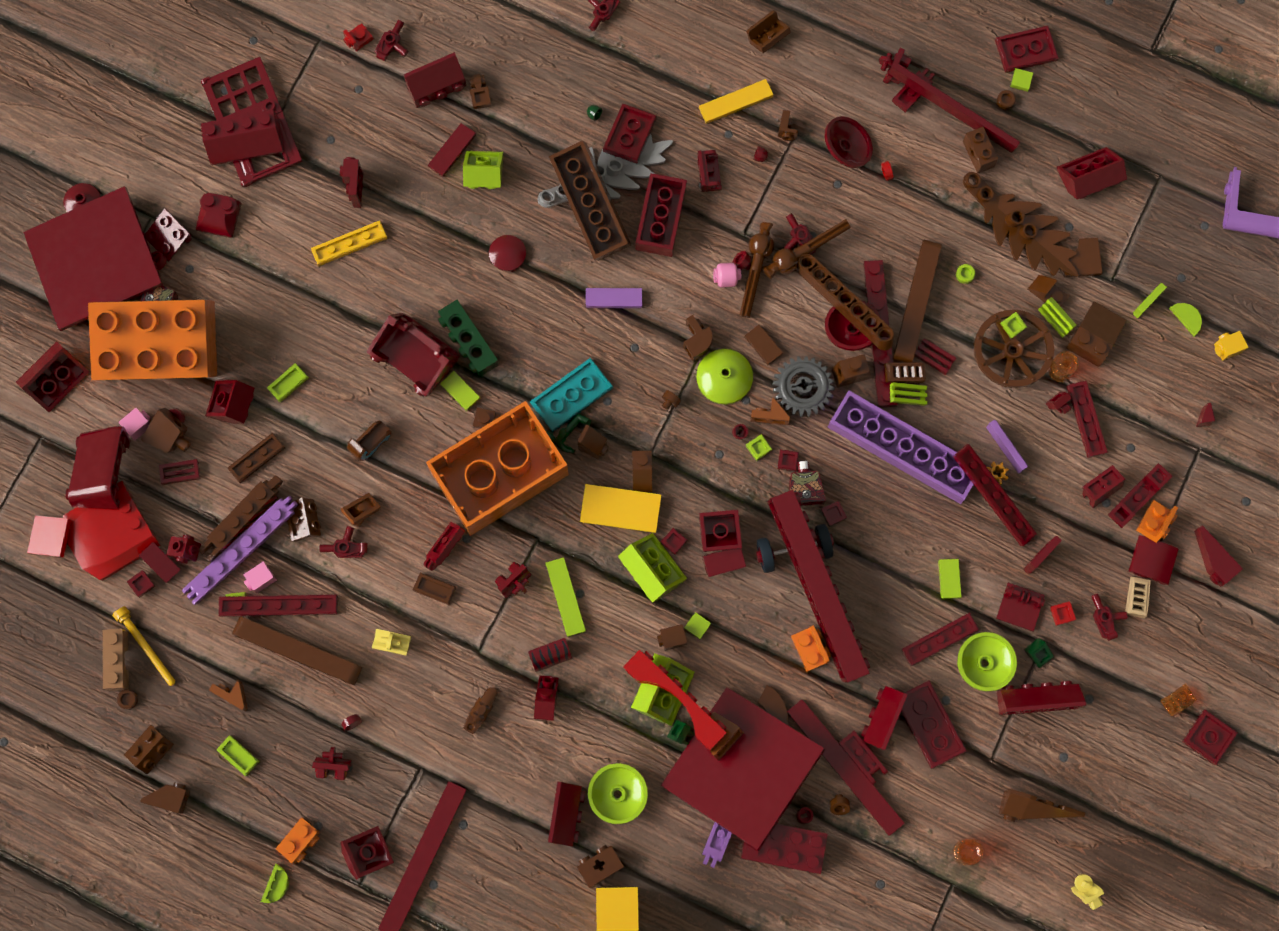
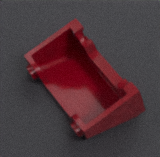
(413, 352)
(97, 468)

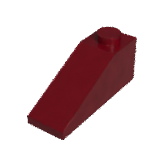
(1217, 560)

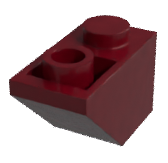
(546, 698)

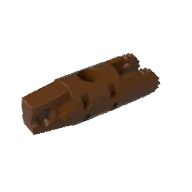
(480, 710)

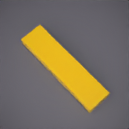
(736, 101)
(349, 243)

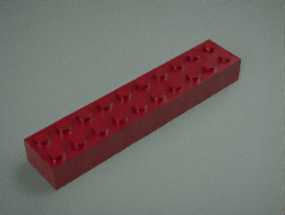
(818, 586)

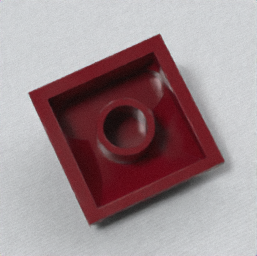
(218, 215)
(366, 853)

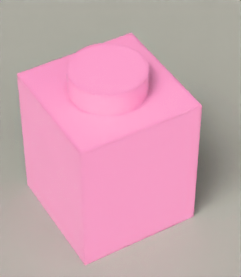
(135, 423)
(259, 577)

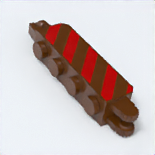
(242, 516)

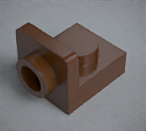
(785, 130)

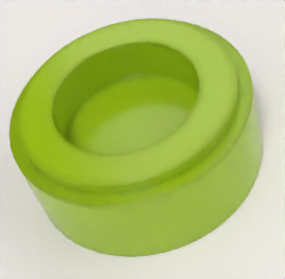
(965, 274)

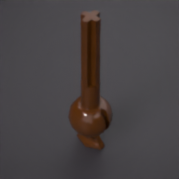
(761, 246)
(786, 261)

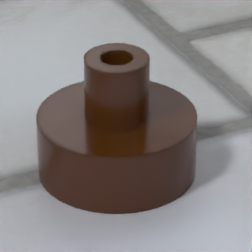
(670, 400)
(839, 805)

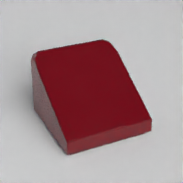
(1206, 416)

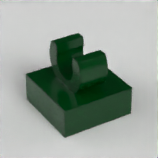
(679, 732)

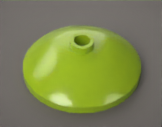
(723, 388)
(997, 653)
(617, 778)

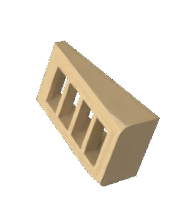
(1145, 602)

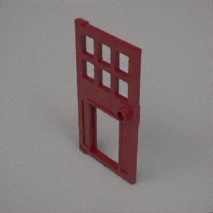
(245, 167)

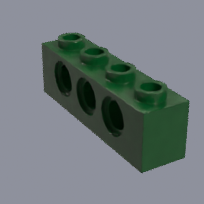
(455, 312)

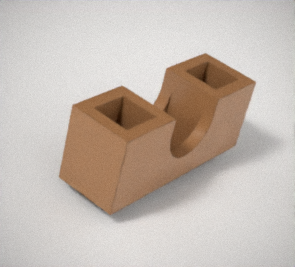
(114, 669)

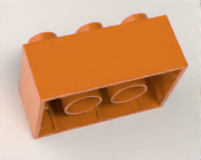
(152, 339)
(498, 468)

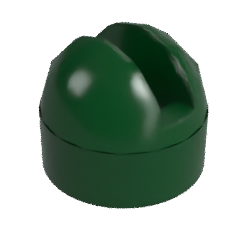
(594, 112)

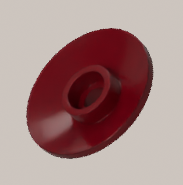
(71, 197)

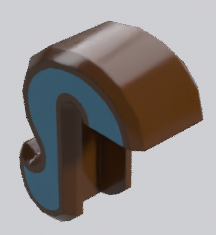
(369, 441)

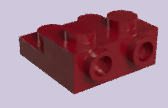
(353, 178)

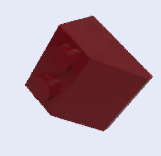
(230, 401)
(720, 530)

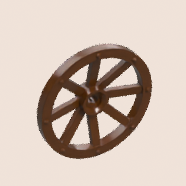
(1013, 344)

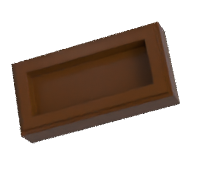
(763, 345)
(434, 588)

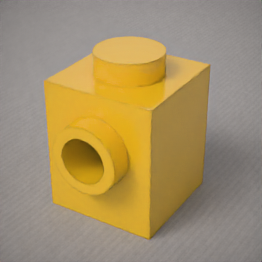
(1230, 345)

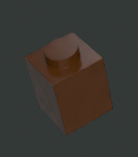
(672, 637)

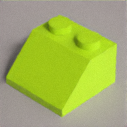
(482, 169)

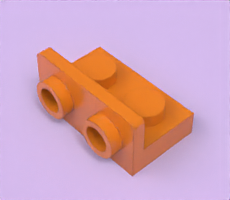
(1156, 521)
(810, 648)
(298, 841)

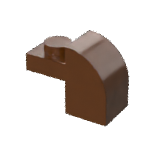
(700, 342)

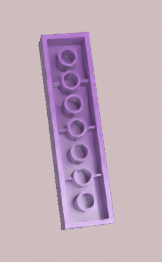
(901, 446)

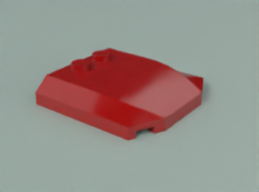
(109, 538)

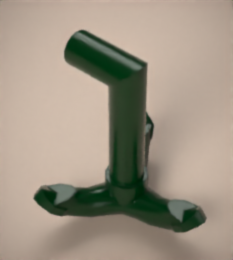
(565, 432)

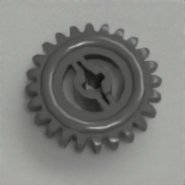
(785, 389)

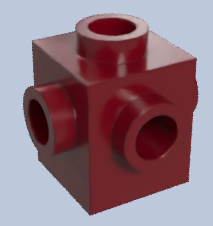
(183, 549)

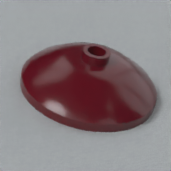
(848, 142)
(839, 327)

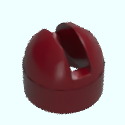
(760, 154)
(743, 434)
(804, 820)

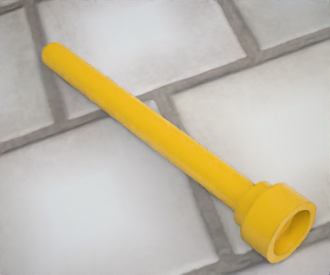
(123, 616)

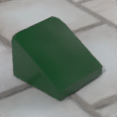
(1039, 652)

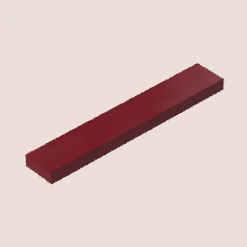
(994, 495)
(278, 605)

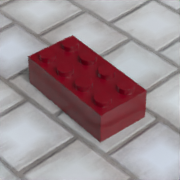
(661, 215)
(790, 849)

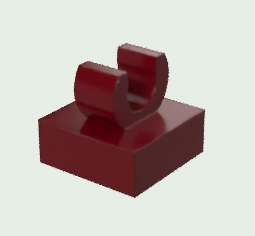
(1059, 402)

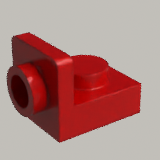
(357, 37)

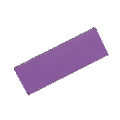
(613, 297)
(1007, 446)

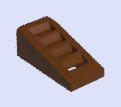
(917, 373)

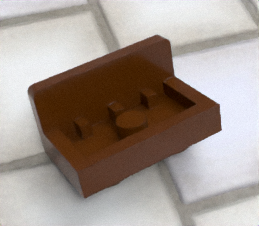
(767, 32)
(148, 749)

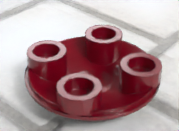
(507, 253)

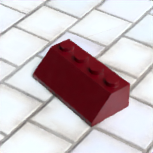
(242, 137)
(1040, 699)

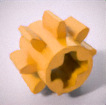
(998, 469)

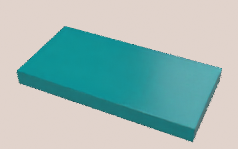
(571, 395)

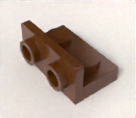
(304, 521)

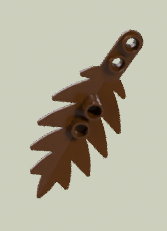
(1022, 229)

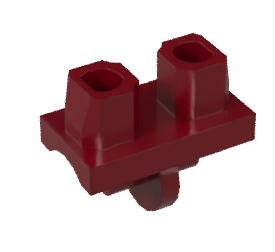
(887, 62)
(515, 582)
(332, 761)

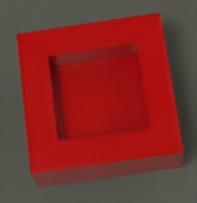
(1062, 613)

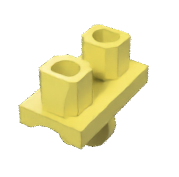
(391, 642)
(1088, 891)

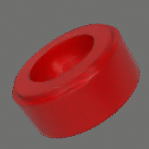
(887, 170)

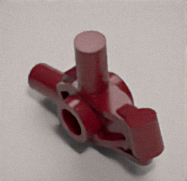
(602, 11)
(389, 42)
(799, 233)
(345, 548)
(1104, 618)

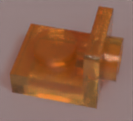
(1178, 700)

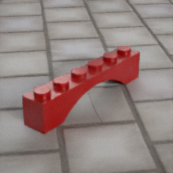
(646, 672)

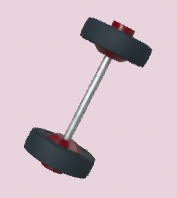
(766, 555)

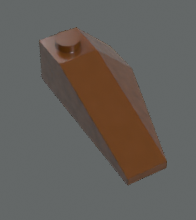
(1025, 806)

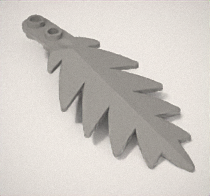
(615, 172)

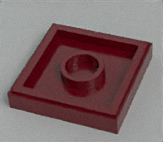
(1042, 554)
(1210, 737)

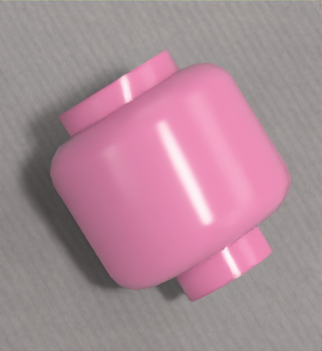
(726, 275)

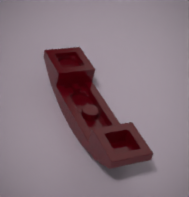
(1139, 495)

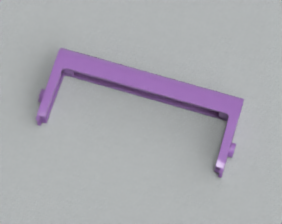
(1242, 220)

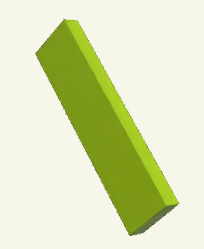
(565, 597)

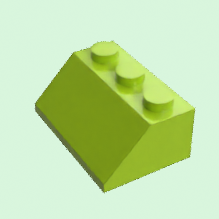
(652, 567)
(658, 702)

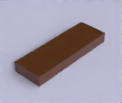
(256, 458)

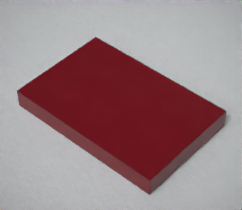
(1026, 49)
(629, 133)

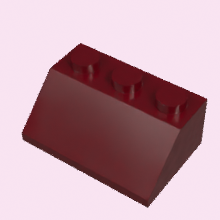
(435, 80)
(1092, 173)
(52, 376)
(884, 717)
(566, 814)

